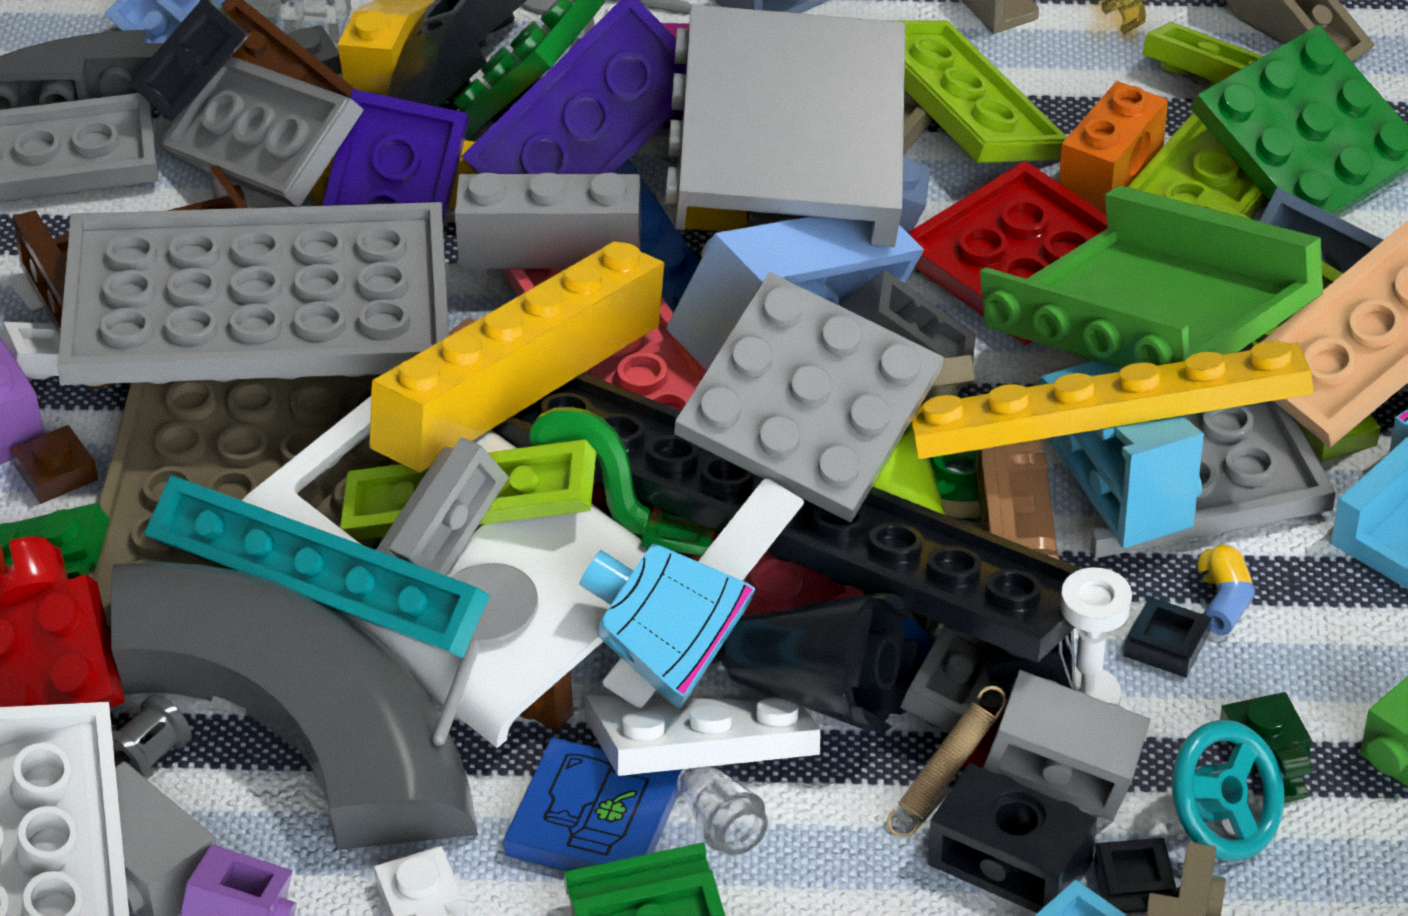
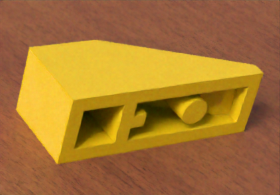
(375, 40)

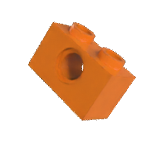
(1113, 143)

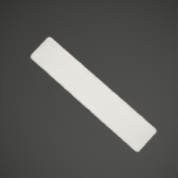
(733, 553)

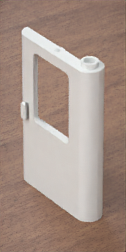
(547, 549)

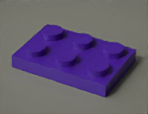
(397, 154)

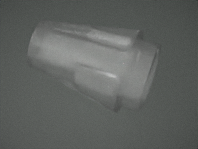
(724, 810)

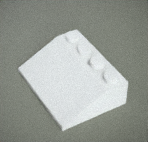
(59, 813)

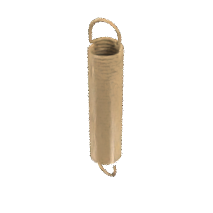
(946, 761)

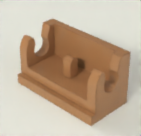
(1016, 495)

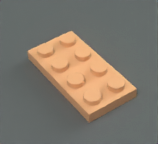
(1353, 342)

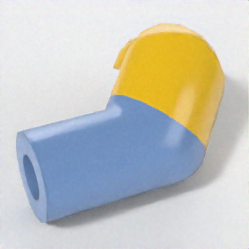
(1234, 586)

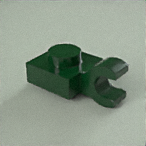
(1284, 732)

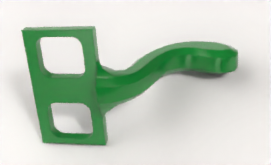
(576, 424)

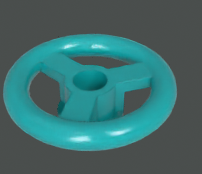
(1222, 791)

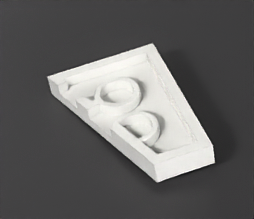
(698, 733)

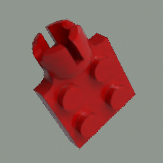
(52, 632)

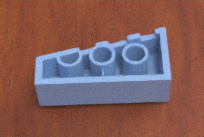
(813, 252)

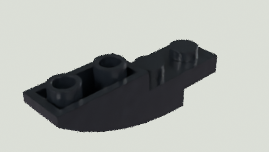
(447, 48)

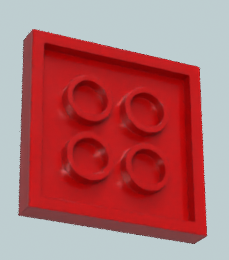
(1007, 226)

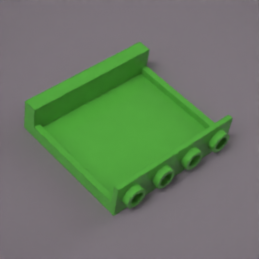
(1160, 284)

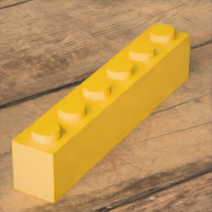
(515, 355)

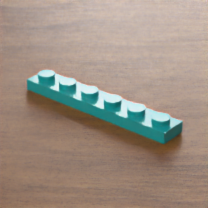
(319, 565)

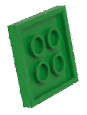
(1307, 124)

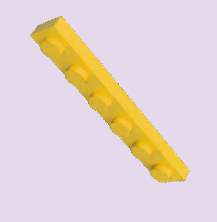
(1111, 400)

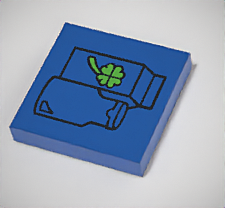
(586, 813)

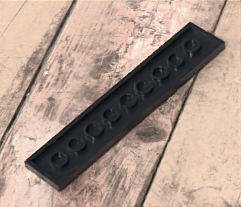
(891, 546)

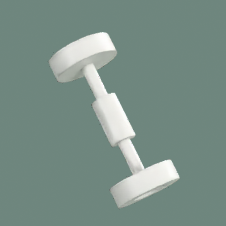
(1095, 603)

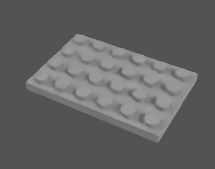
(251, 293)

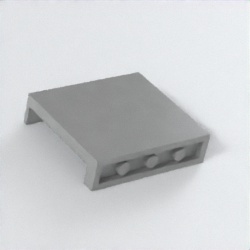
(789, 116)

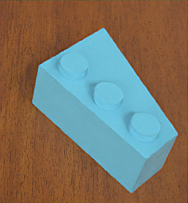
(1137, 473)

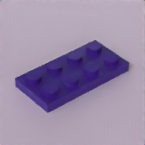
(590, 104)

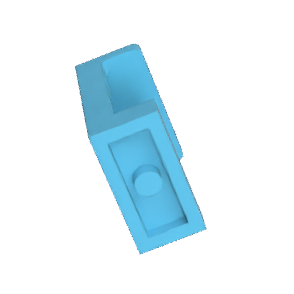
(1374, 517)

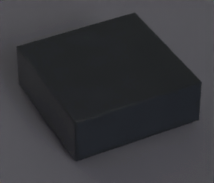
(1167, 637)
(1133, 870)

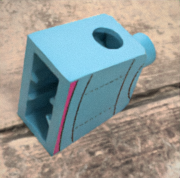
(666, 615)

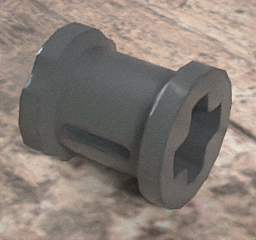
(173, 734)

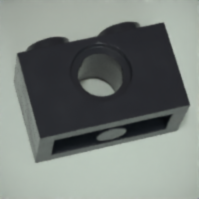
(1010, 839)

